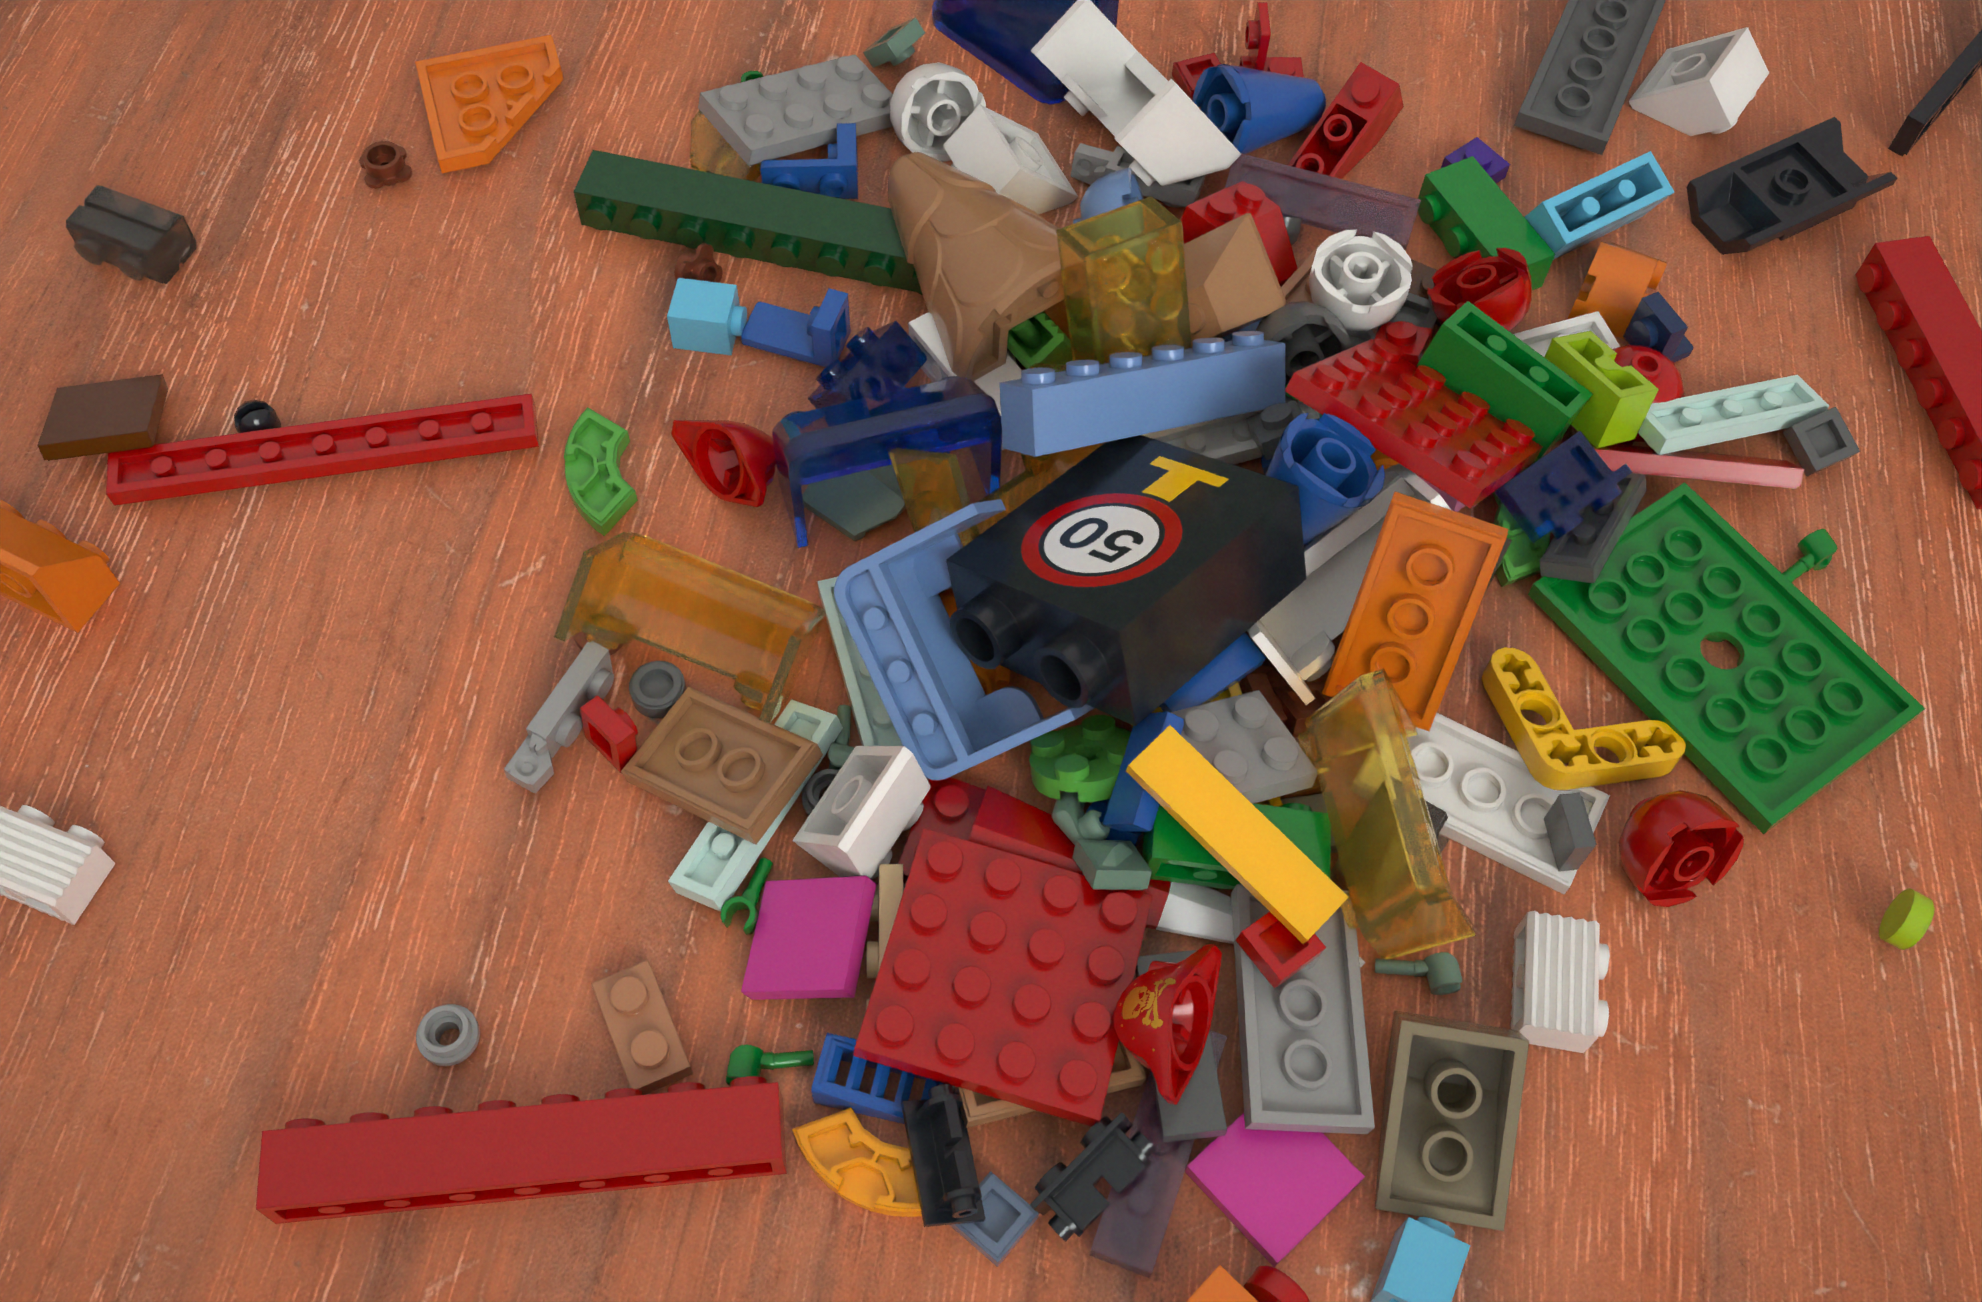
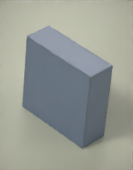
(1005, 1224)

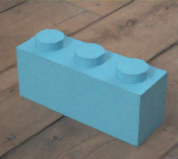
(1600, 204)

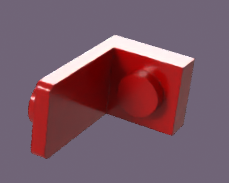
(1257, 41)

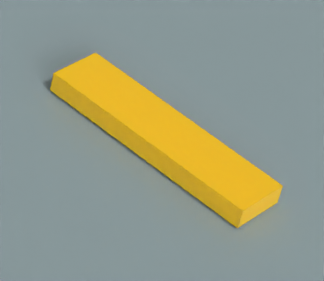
(1236, 834)

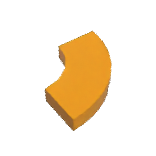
(859, 1164)

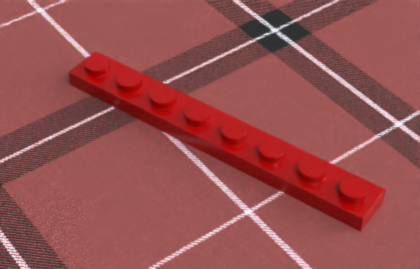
(321, 449)

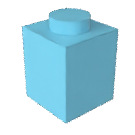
(705, 316)
(1421, 1263)

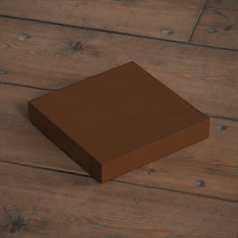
(103, 417)

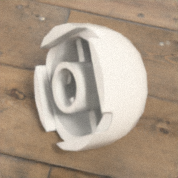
(932, 106)
(1360, 278)

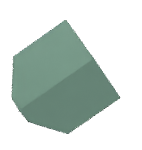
(856, 500)

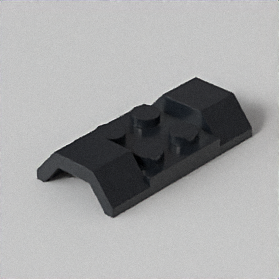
(1780, 190)

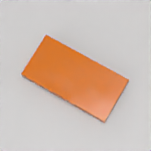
(1417, 602)

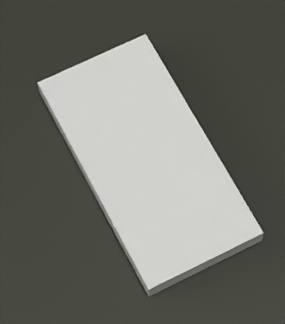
(1493, 799)

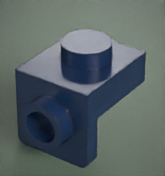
(1659, 328)

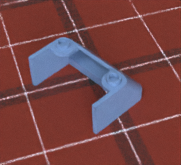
(916, 663)

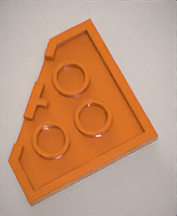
(485, 97)

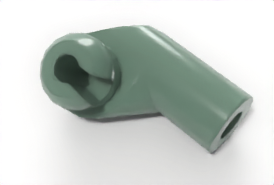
(1073, 822)

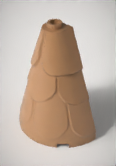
(975, 257)

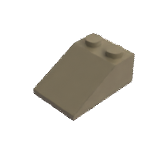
(1450, 1119)

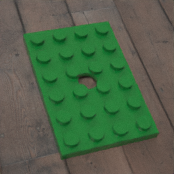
(1801, 692)

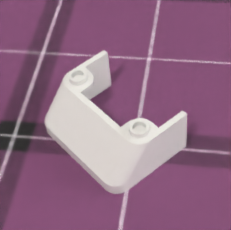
(1132, 99)
(1302, 626)

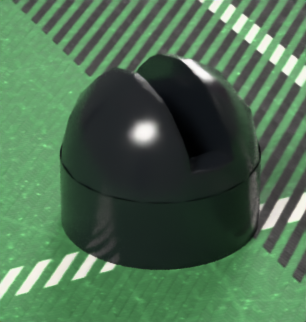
(255, 416)

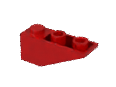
(1351, 124)

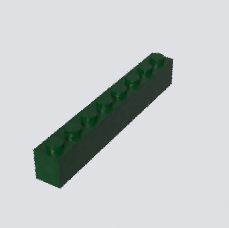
(743, 219)

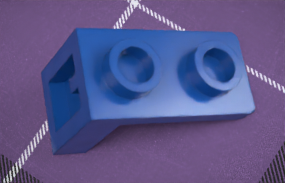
(826, 177)
(801, 336)

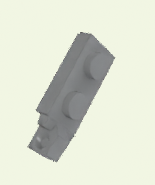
(1093, 163)
(560, 717)

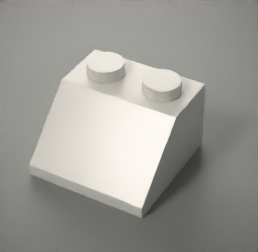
(1703, 83)
(1009, 160)
(865, 810)

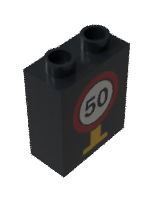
(1127, 574)

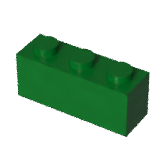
(1476, 215)
(1507, 373)
(1181, 859)

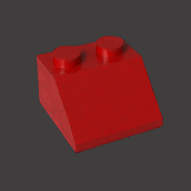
(1234, 202)

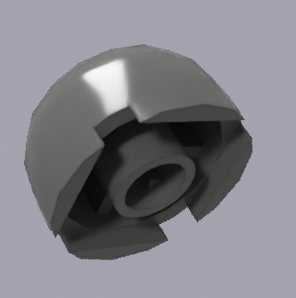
(1308, 334)

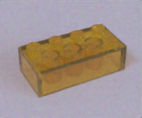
(1125, 281)

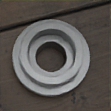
(436, 1023)

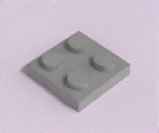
(1248, 746)

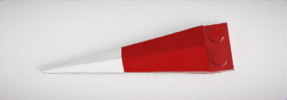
(1026, 831)

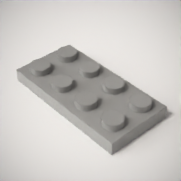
(797, 108)
(1304, 1038)

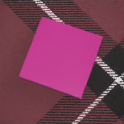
(809, 938)
(1274, 1183)

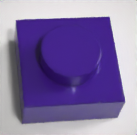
(1486, 157)

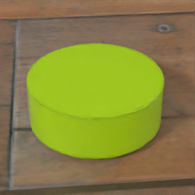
(1906, 919)

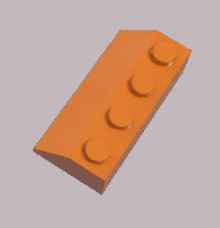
(51, 572)

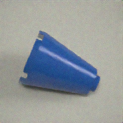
(1257, 105)
(1330, 468)

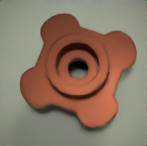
(384, 164)
(698, 265)

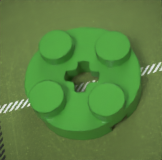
(1079, 759)

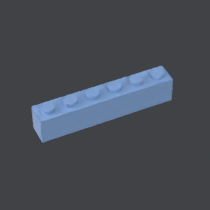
(1140, 394)

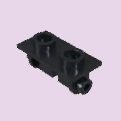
(942, 1159)
(1071, 1187)

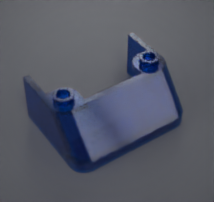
(864, 431)

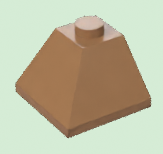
(1229, 280)

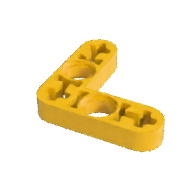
(1562, 742)

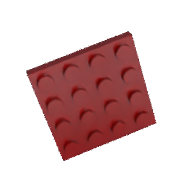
(1418, 419)
(1004, 978)

